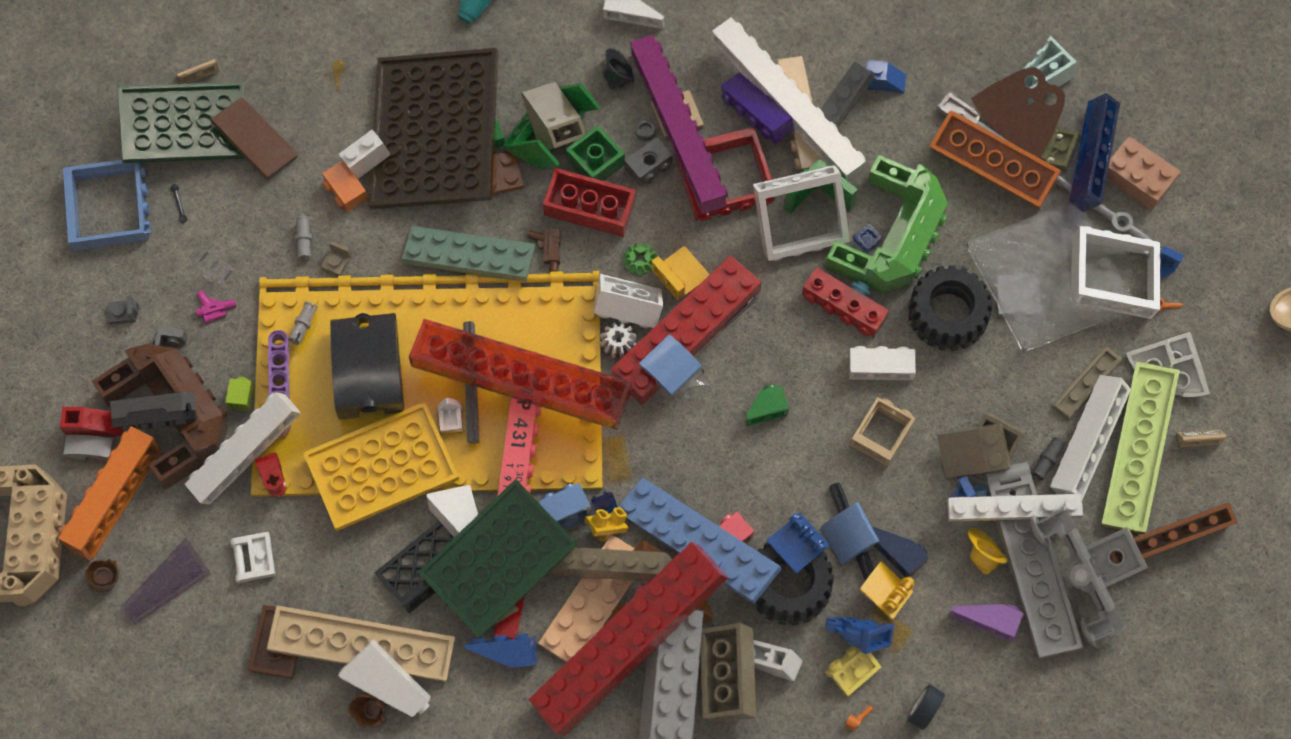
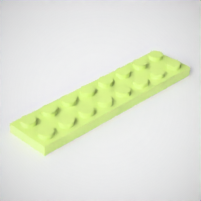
(1140, 448)

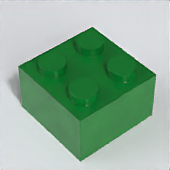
(595, 155)

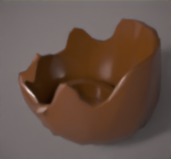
(102, 575)
(367, 710)

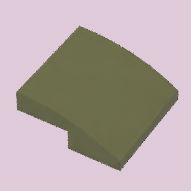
(1061, 148)

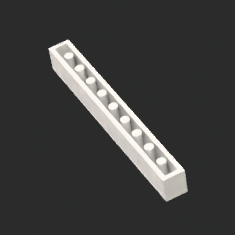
(770, 79)

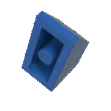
(887, 77)

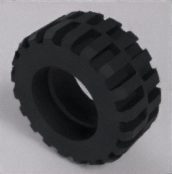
(944, 332)
(802, 607)

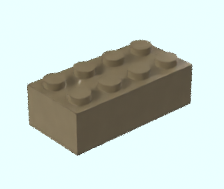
(728, 673)

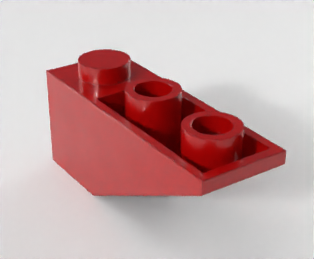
(88, 422)

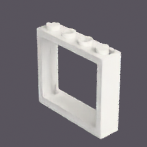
(792, 184)
(1107, 300)

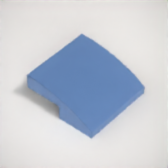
(670, 365)
(849, 533)

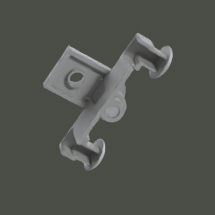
(1092, 568)

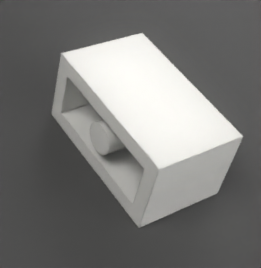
(364, 154)

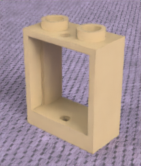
(870, 447)

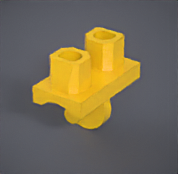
(606, 524)

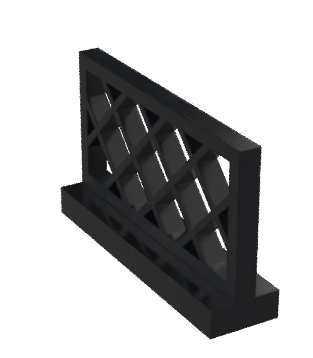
(422, 590)

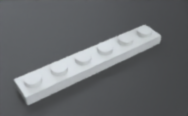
(1012, 507)

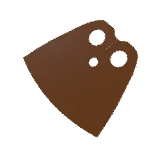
(1008, 113)

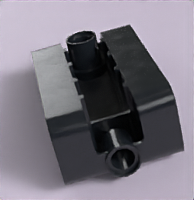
(366, 365)

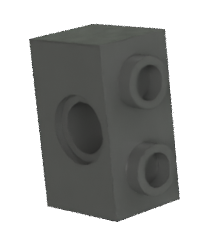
(652, 152)

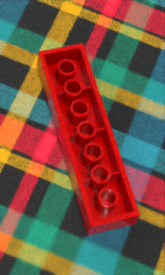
(692, 322)

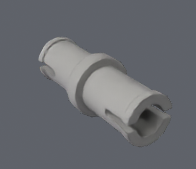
(303, 237)
(302, 323)

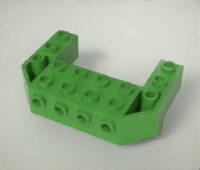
(909, 237)

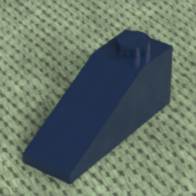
(901, 552)

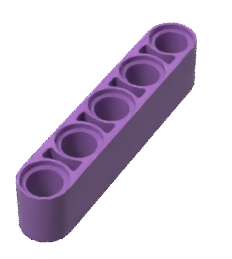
(280, 372)

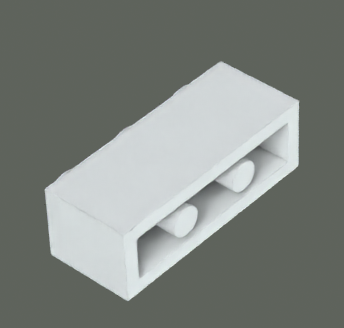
(881, 363)

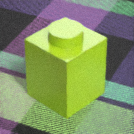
(239, 394)

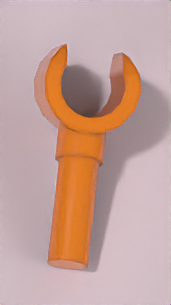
(1165, 305)
(853, 722)

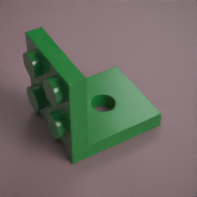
(794, 199)

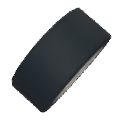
(926, 707)

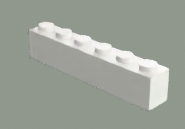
(1091, 436)
(242, 448)

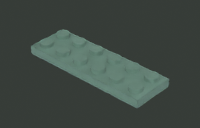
(469, 253)

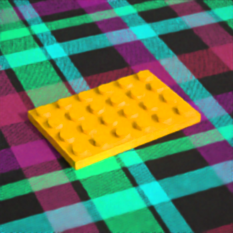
(380, 466)

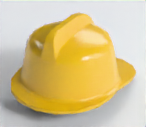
(985, 551)

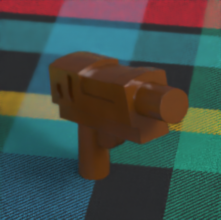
(550, 242)

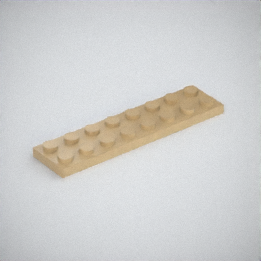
(342, 638)

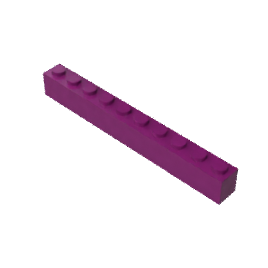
(678, 124)

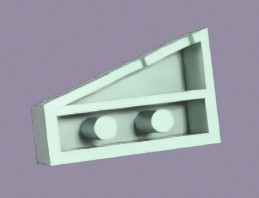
(1054, 64)

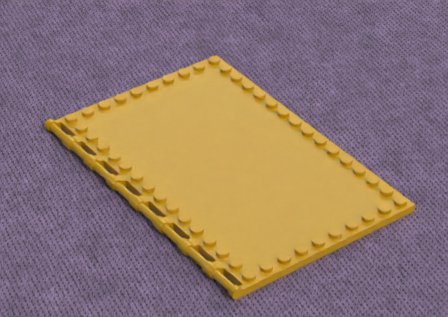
(538, 319)

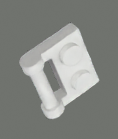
(260, 557)

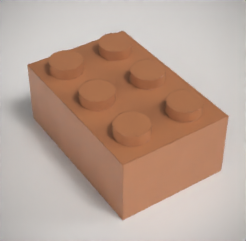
(1141, 173)

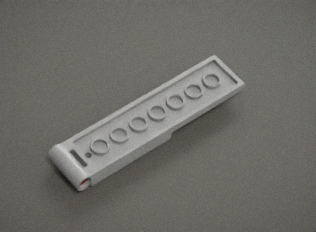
(1034, 570)

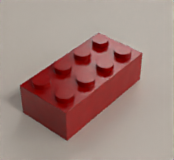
(589, 202)

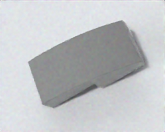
(87, 446)

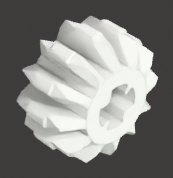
(611, 345)

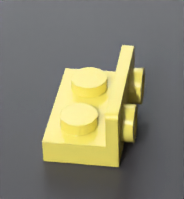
(852, 669)

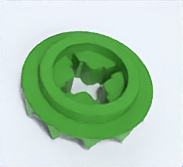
(639, 267)

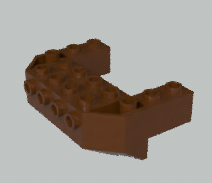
(169, 373)

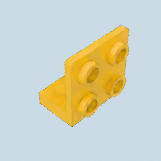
(679, 272)

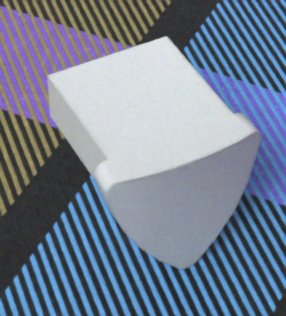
(450, 415)

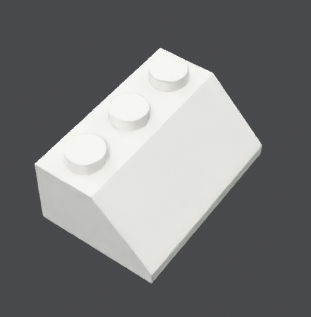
(628, 301)

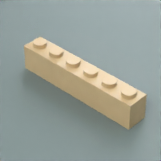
(795, 70)

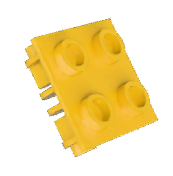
(887, 590)

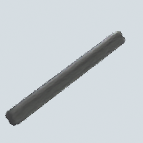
(471, 401)

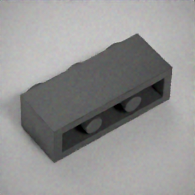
(847, 93)

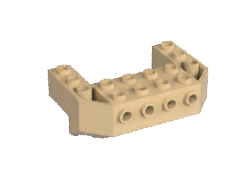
(32, 533)

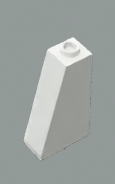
(385, 679)

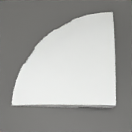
(1177, 354)

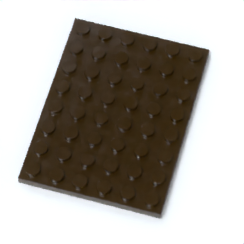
(437, 125)

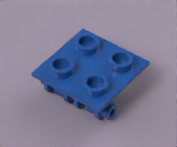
(798, 542)

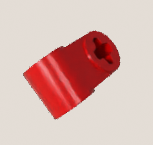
(271, 472)

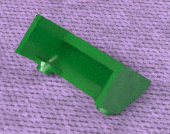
(523, 141)

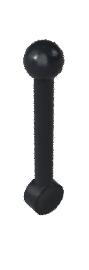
(182, 218)

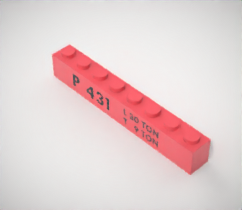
(519, 444)

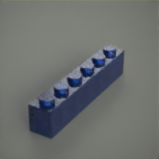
(1094, 152)

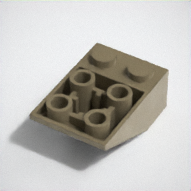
(552, 116)

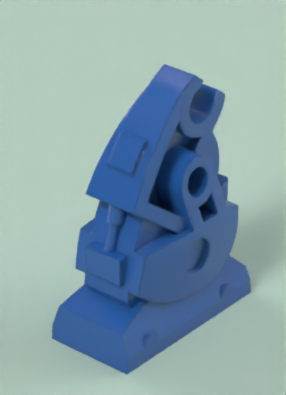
(861, 634)

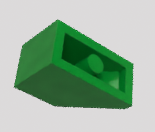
(768, 405)

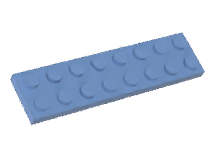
(678, 525)

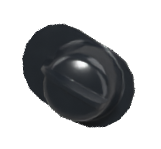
(617, 69)

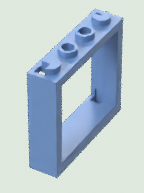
(97, 170)

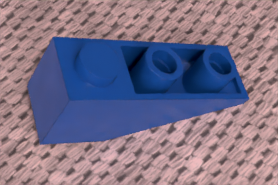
(510, 652)

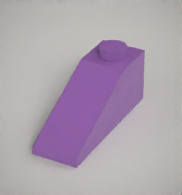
(994, 619)

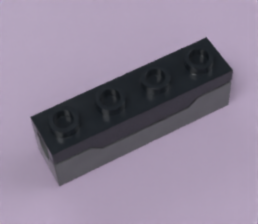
(153, 410)

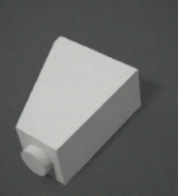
(453, 507)

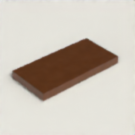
(254, 138)

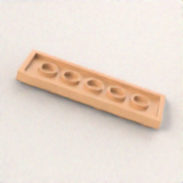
(585, 610)

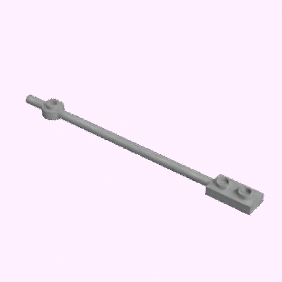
(953, 103)

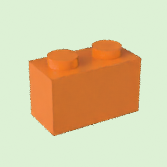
(344, 186)

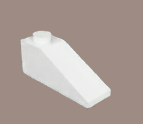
(632, 12)
(776, 660)

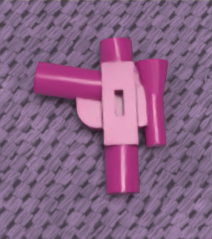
(211, 308)

